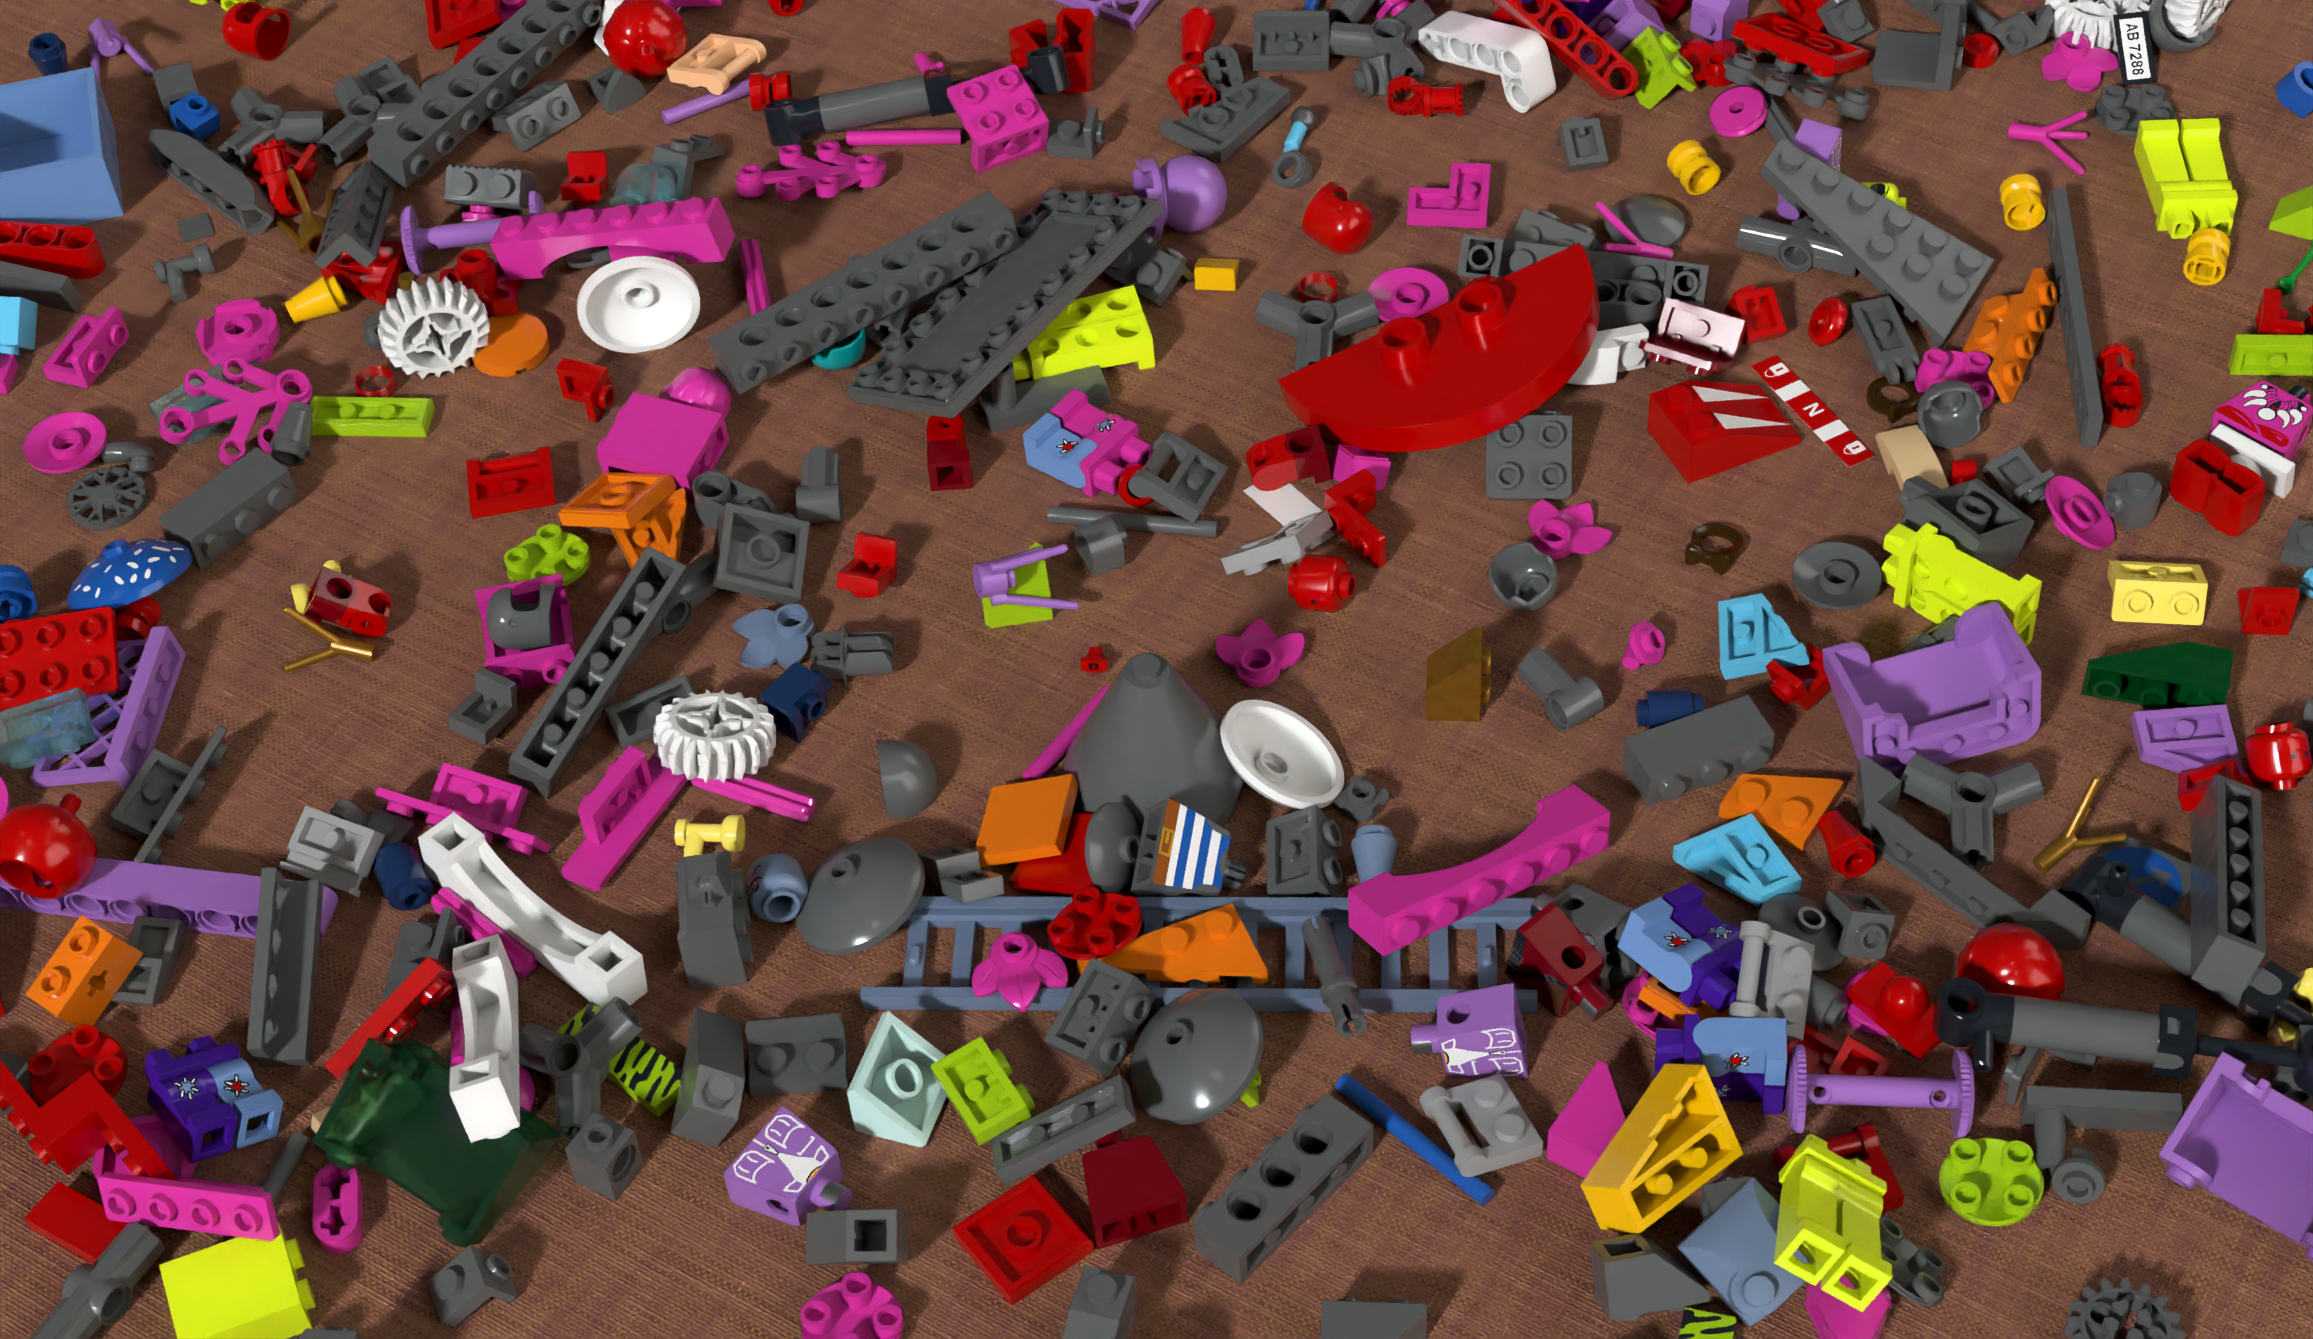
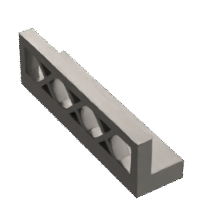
(357, 217)
(285, 970)

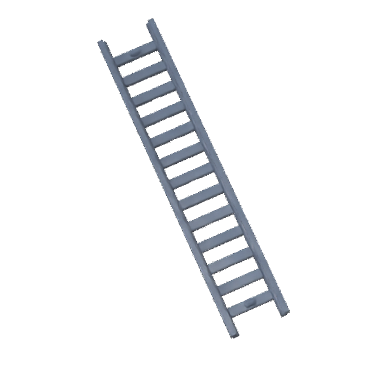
(1159, 912)

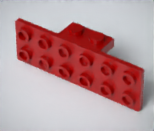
(58, 655)

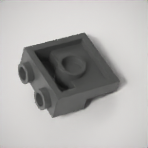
(760, 553)

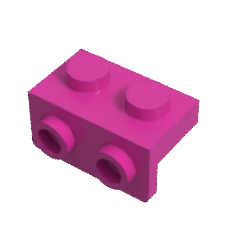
(87, 349)

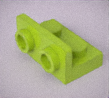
(1657, 65)
(981, 1090)

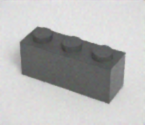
(229, 506)
(1698, 750)

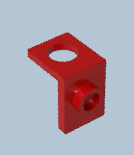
(2267, 610)

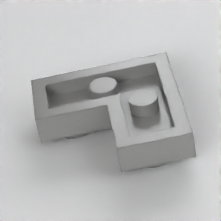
(1285, 544)

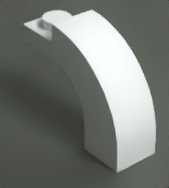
(1612, 353)

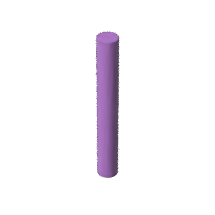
(705, 102)

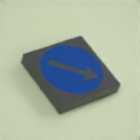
(2153, 871)

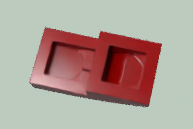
(1831, 1057)

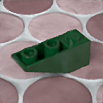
(2162, 676)

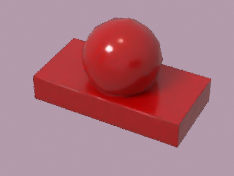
(1898, 1006)

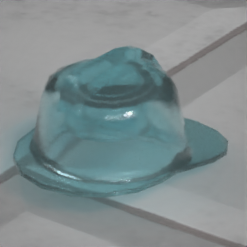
(642, 185)

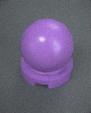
(1186, 187)

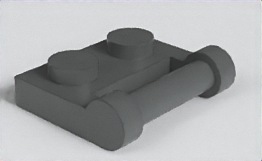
(1190, 484)

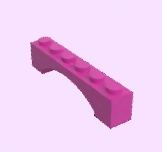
(686, 228)
(1405, 908)

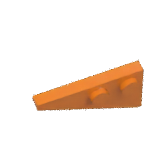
(1192, 949)

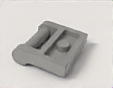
(1782, 978)
(1494, 1118)

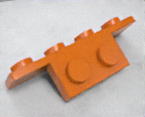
(2010, 331)

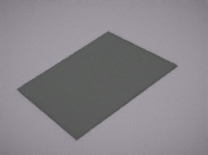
(195, 227)

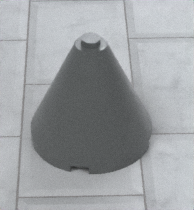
(1153, 743)

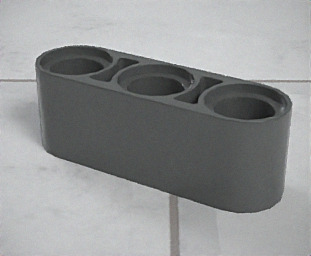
(1628, 304)

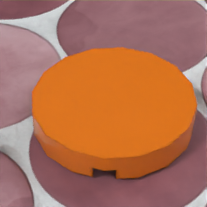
(512, 345)

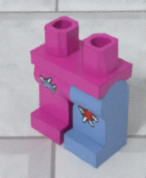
(1084, 445)

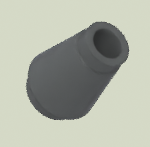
(293, 435)

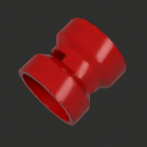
(768, 88)
(1190, 88)
(137, 619)

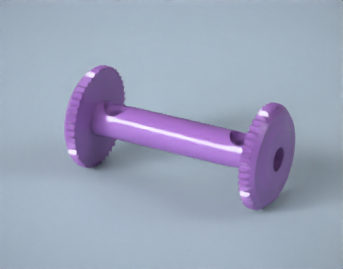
(417, 239)
(1881, 1091)

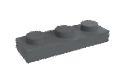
(1062, 1129)

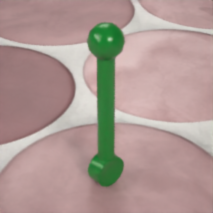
(2287, 284)

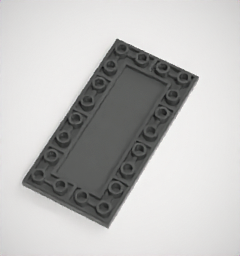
(1003, 303)

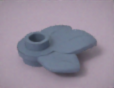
(775, 636)

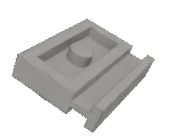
(332, 850)

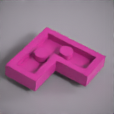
(1459, 205)

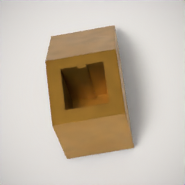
(1456, 681)

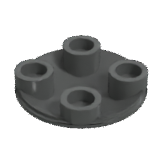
(2124, 108)
(1649, 219)
(1913, 1269)

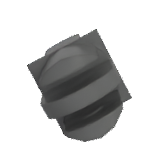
(852, 653)

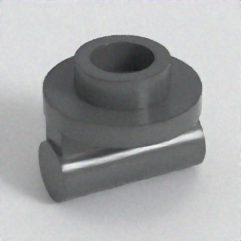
(1372, 75)

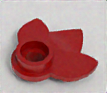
(1708, 60)

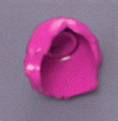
(699, 389)

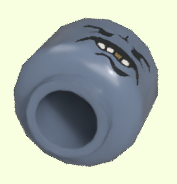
(776, 888)

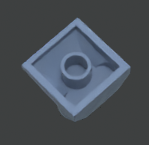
(1737, 1253)

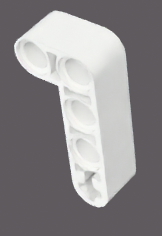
(1495, 48)

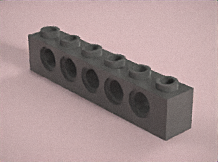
(596, 672)

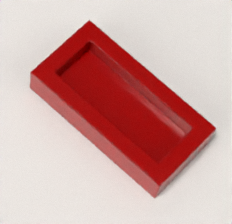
(74, 1222)

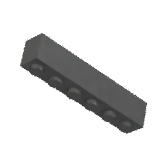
(2227, 886)

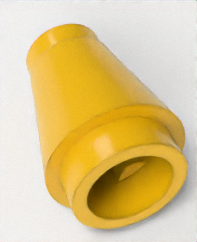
(317, 300)

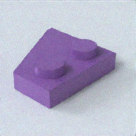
(2185, 737)

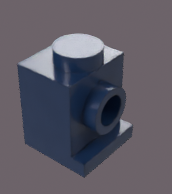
(796, 700)

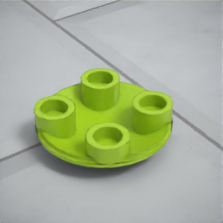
(548, 554)
(1991, 1180)

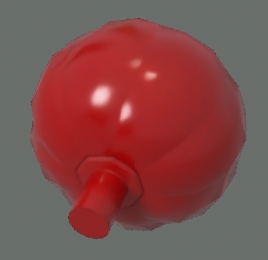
(645, 37)
(46, 843)
(2013, 962)

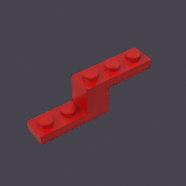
(78, 1125)

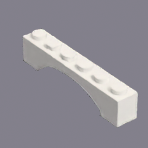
(586, 961)
(488, 1080)

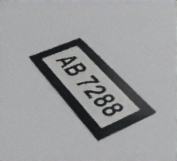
(2134, 48)

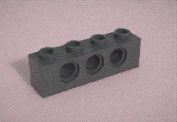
(1244, 1245)

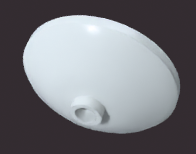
(638, 304)
(1281, 755)

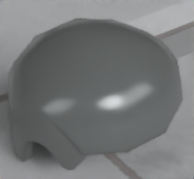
(1950, 414)
(1523, 577)

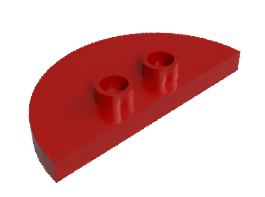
(1458, 366)

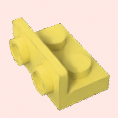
(2157, 592)

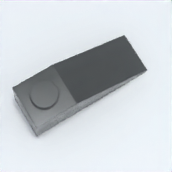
(710, 1079)
(1102, 1306)

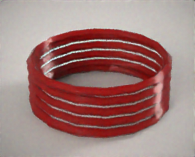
(1331, 281)
(386, 372)

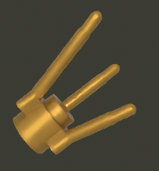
(311, 225)

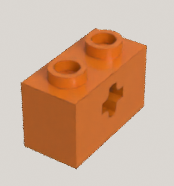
(84, 973)

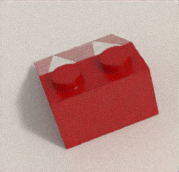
(1716, 426)

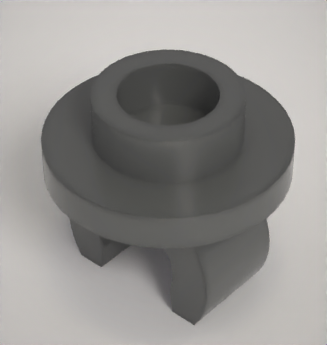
(2078, 1178)

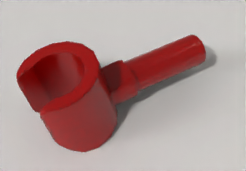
(1962, 471)

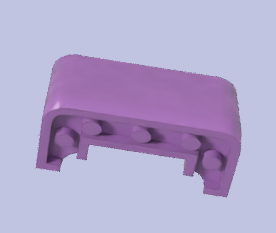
(1940, 698)
(2247, 1150)

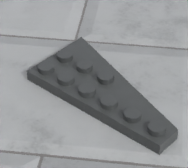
(1889, 245)

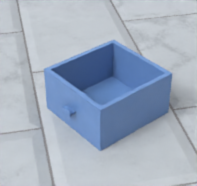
(58, 151)

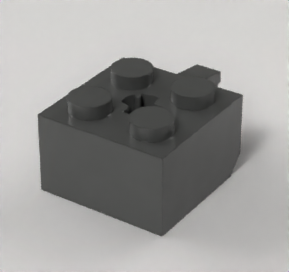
(1970, 516)
(713, 921)

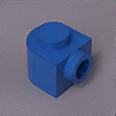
(2296, 89)
(195, 116)

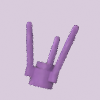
(107, 42)
(997, 576)

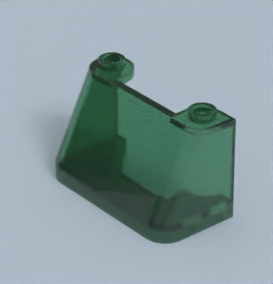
(406, 1127)

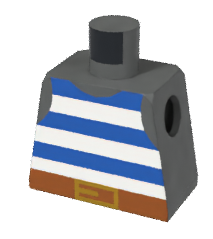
(1183, 855)

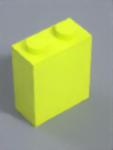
(239, 1291)

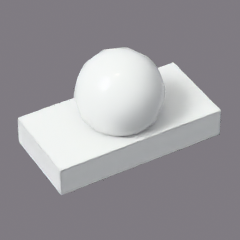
(2270, 466)

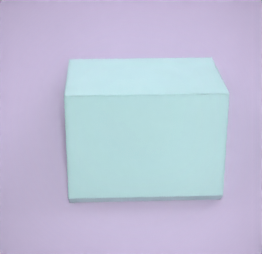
(894, 1085)

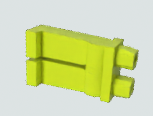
(2185, 175)
(1090, 332)
(1948, 582)
(1832, 1218)

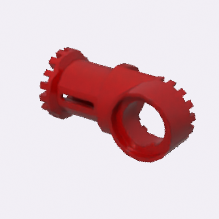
(1426, 99)
(275, 177)
(2127, 391)

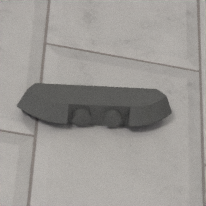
(213, 180)

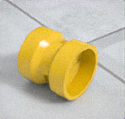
(1693, 167)
(2022, 202)
(2206, 256)

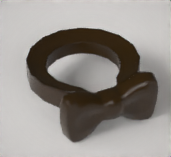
(1895, 410)
(1718, 561)

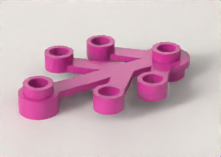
(828, 180)
(239, 404)

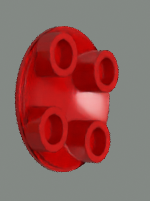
(1095, 924)
(74, 1056)

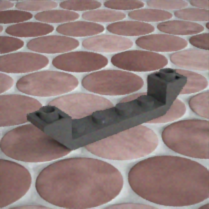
(1502, 257)
(1953, 882)

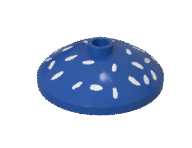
(128, 573)

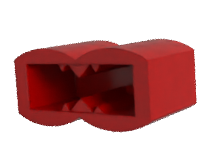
(1077, 38)
(2216, 487)

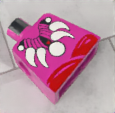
(2269, 416)

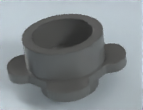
(1364, 808)

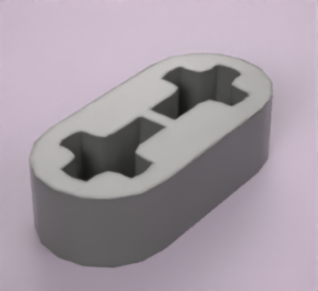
(1217, 75)

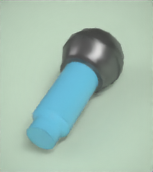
(1302, 121)

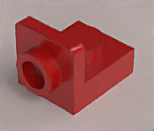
(1760, 310)
(2272, 318)
(2194, 782)

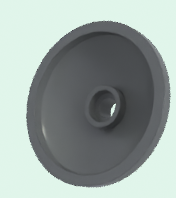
(860, 895)
(1196, 1056)

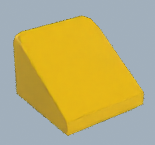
(1216, 274)

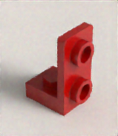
(1347, 506)

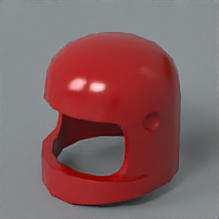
(252, 33)
(1337, 223)

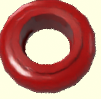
(1827, 321)

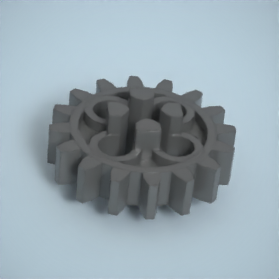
(2112, 1306)

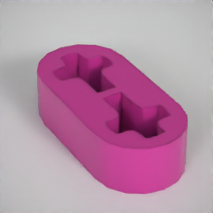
(327, 1209)

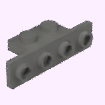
(159, 793)

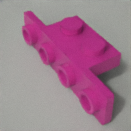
(479, 799)
(620, 815)
(190, 1205)

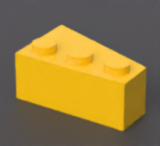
(1661, 1151)

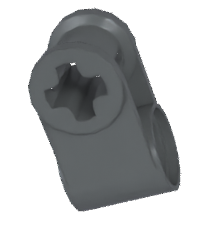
(716, 489)

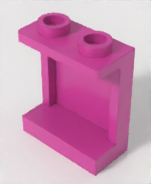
(664, 439)
(532, 666)

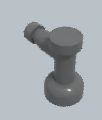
(173, 270)

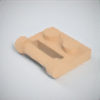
(713, 62)

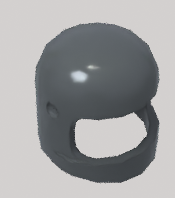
(520, 624)

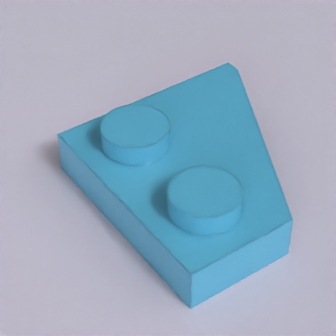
(1754, 636)
(1740, 861)

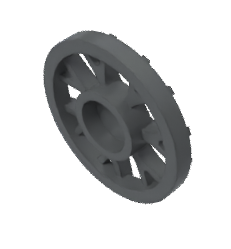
(107, 498)

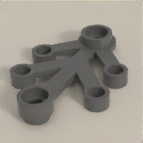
(1781, 77)

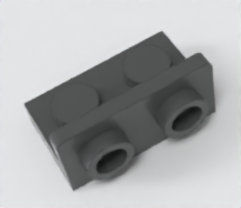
(536, 114)
(1303, 854)
(422, 940)
(1100, 1017)
(797, 1054)

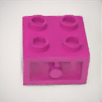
(1000, 117)

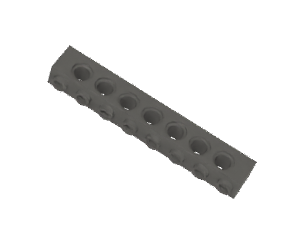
(478, 86)
(863, 292)

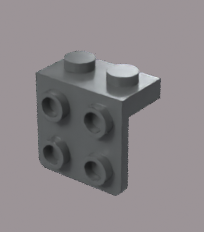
(1921, 58)
(1531, 459)

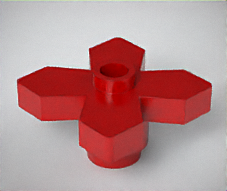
(487, 280)

